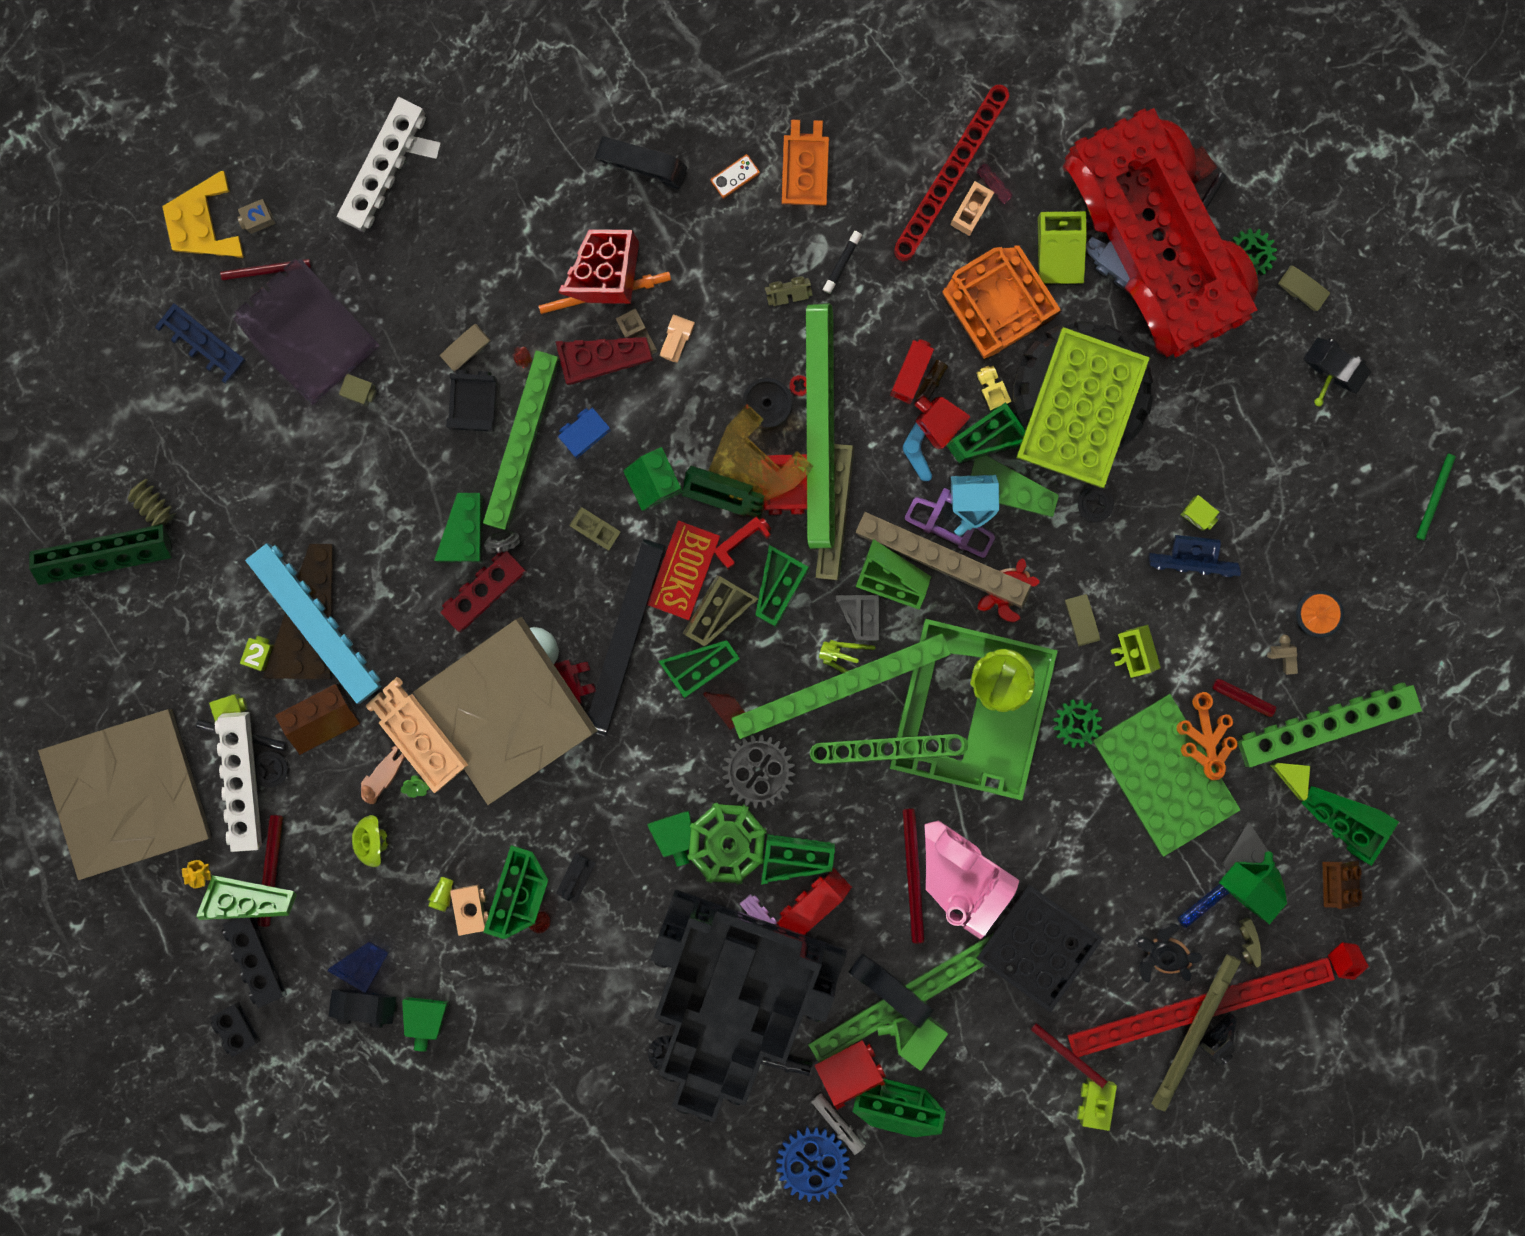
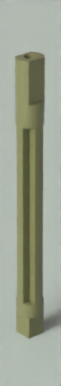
(1195, 1033)

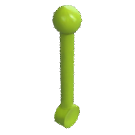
(1319, 401)

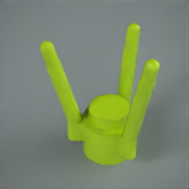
(830, 652)

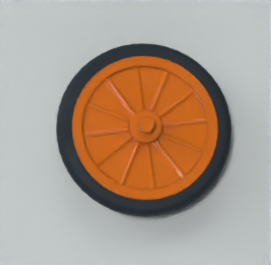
(1320, 613)

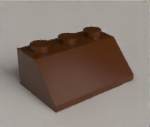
(318, 719)

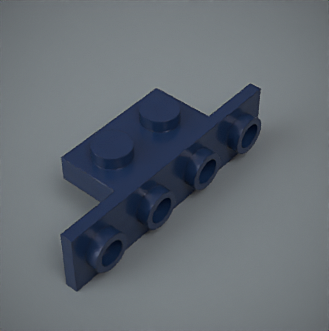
(1195, 555)

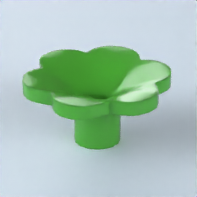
(414, 787)

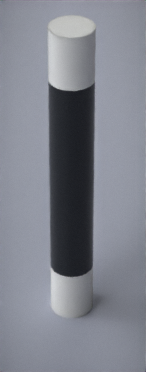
(845, 256)

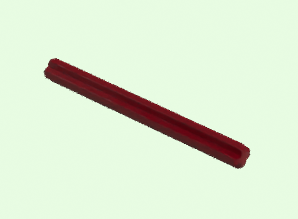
(913, 875)

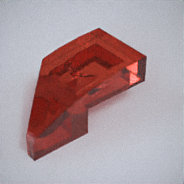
(725, 706)

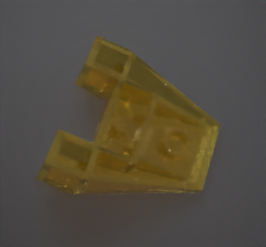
(745, 462)

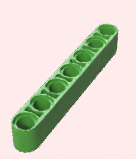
(877, 749)

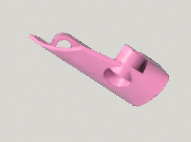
(965, 880)

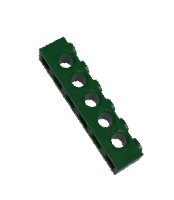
(100, 554)

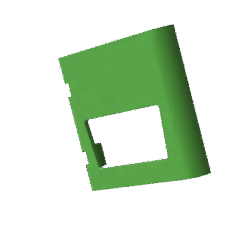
(998, 741)

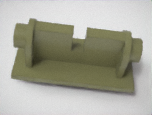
(796, 288)

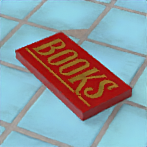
(683, 570)

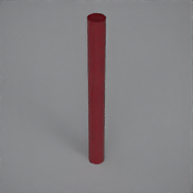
(258, 270)
(1067, 1054)

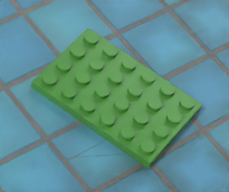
(1159, 782)

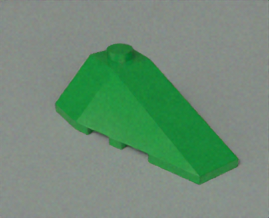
(1356, 824)

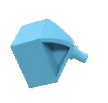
(974, 500)

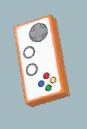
(735, 176)

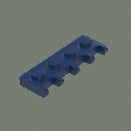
(202, 341)

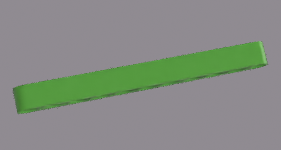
(820, 426)

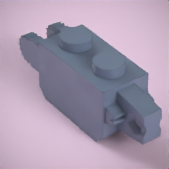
(1107, 261)

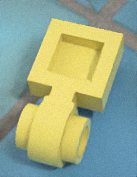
(995, 393)

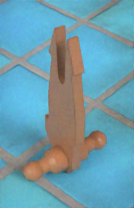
(381, 777)

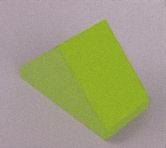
(1295, 777)

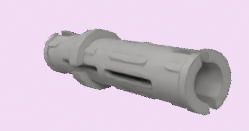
(855, 1144)

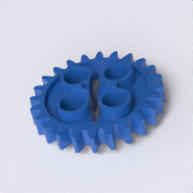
(800, 1180)

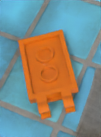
(805, 166)

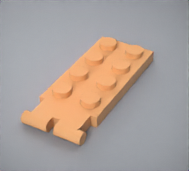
(417, 735)

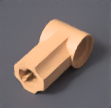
(678, 333)

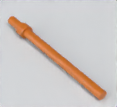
(647, 281)

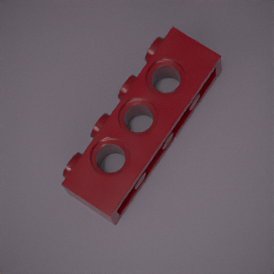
(513, 572)

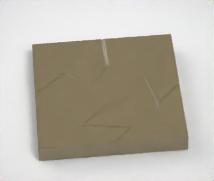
(505, 710)
(125, 794)

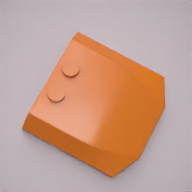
(999, 299)

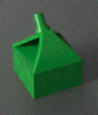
(1257, 887)

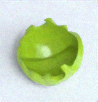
(1003, 680)

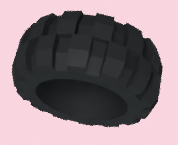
(1036, 362)

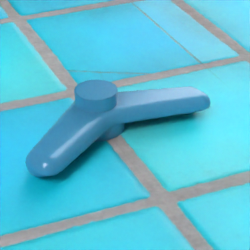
(913, 451)

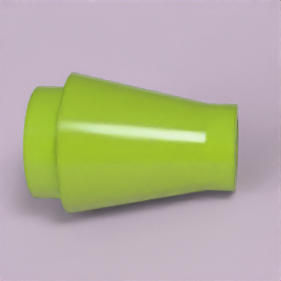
(441, 895)

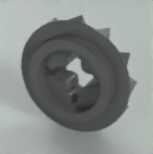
(502, 541)

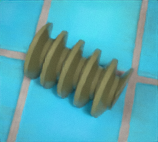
(149, 504)

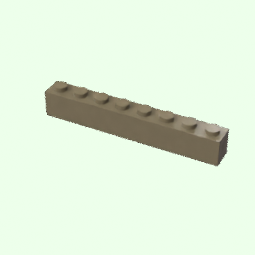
(944, 560)

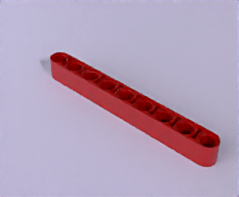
(956, 163)

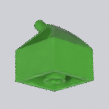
(914, 1043)

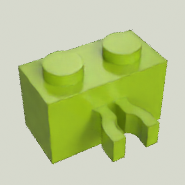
(1138, 651)
(1097, 1105)

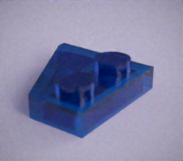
(360, 966)

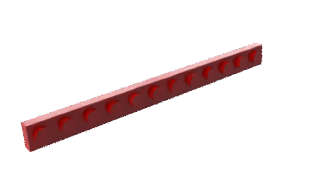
(1185, 1011)

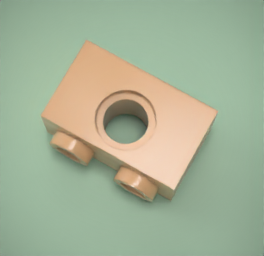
(972, 208)
(460, 898)

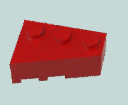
(816, 903)

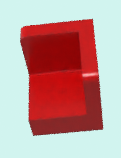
(1348, 961)

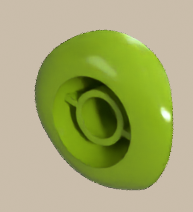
(369, 841)

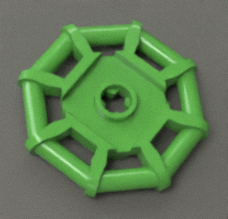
(714, 843)

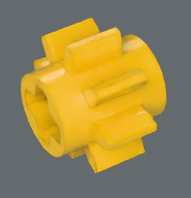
(196, 874)

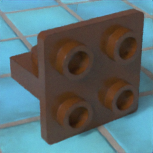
(1341, 884)

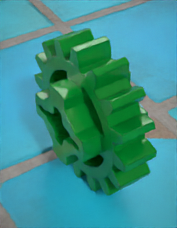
(1263, 251)
(1085, 717)

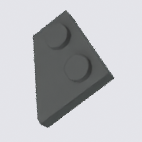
(862, 614)

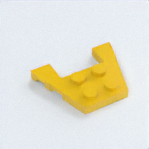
(191, 222)

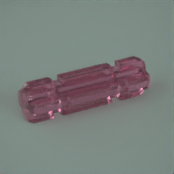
(994, 183)

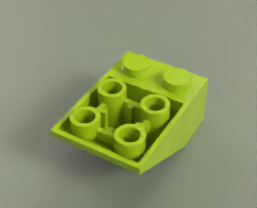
(1062, 247)

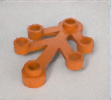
(1208, 739)

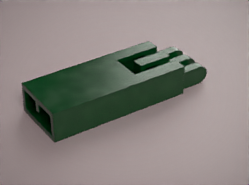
(716, 491)

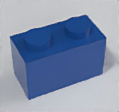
(583, 432)

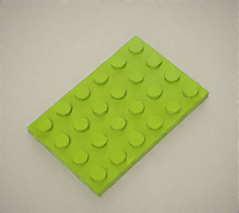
(1083, 407)

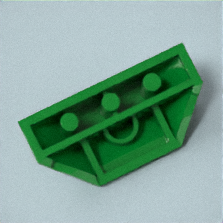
(517, 894)
(900, 1109)

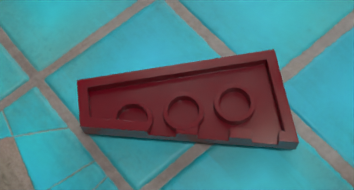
(591, 359)

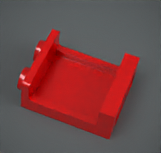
(792, 500)
(740, 536)
(850, 1073)

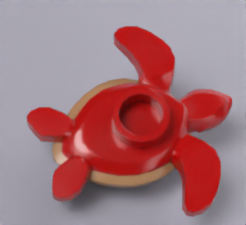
(1004, 610)

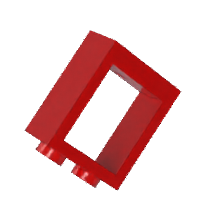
(912, 371)

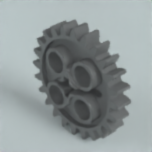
(741, 759)

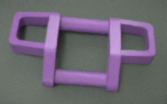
(931, 527)

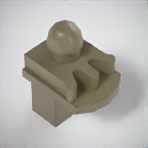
(1287, 652)

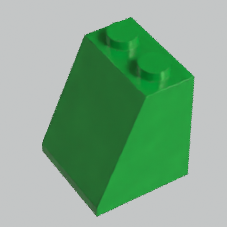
(652, 479)

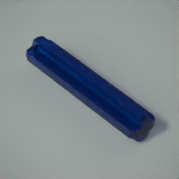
(1202, 906)

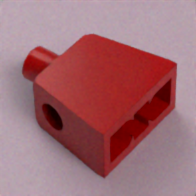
(939, 420)

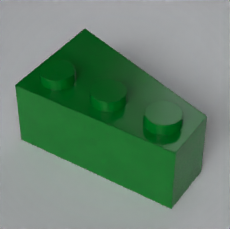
(464, 531)
(779, 585)
(795, 857)

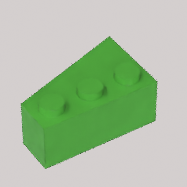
(893, 577)

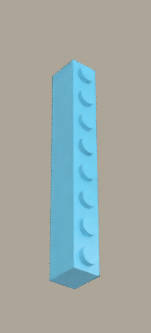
(313, 623)

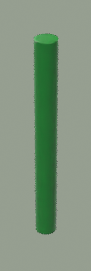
(1435, 498)

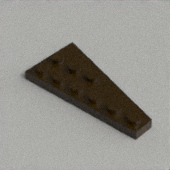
(292, 653)

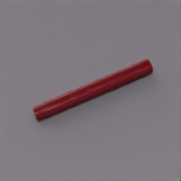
(271, 859)

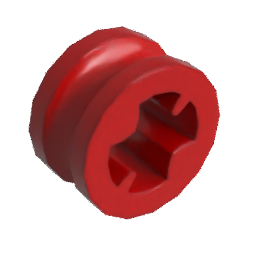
(792, 386)

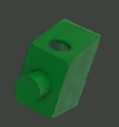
(673, 836)
(423, 1020)

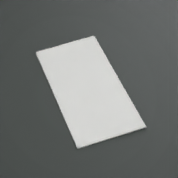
(425, 147)

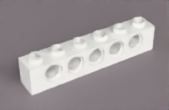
(369, 172)
(239, 724)

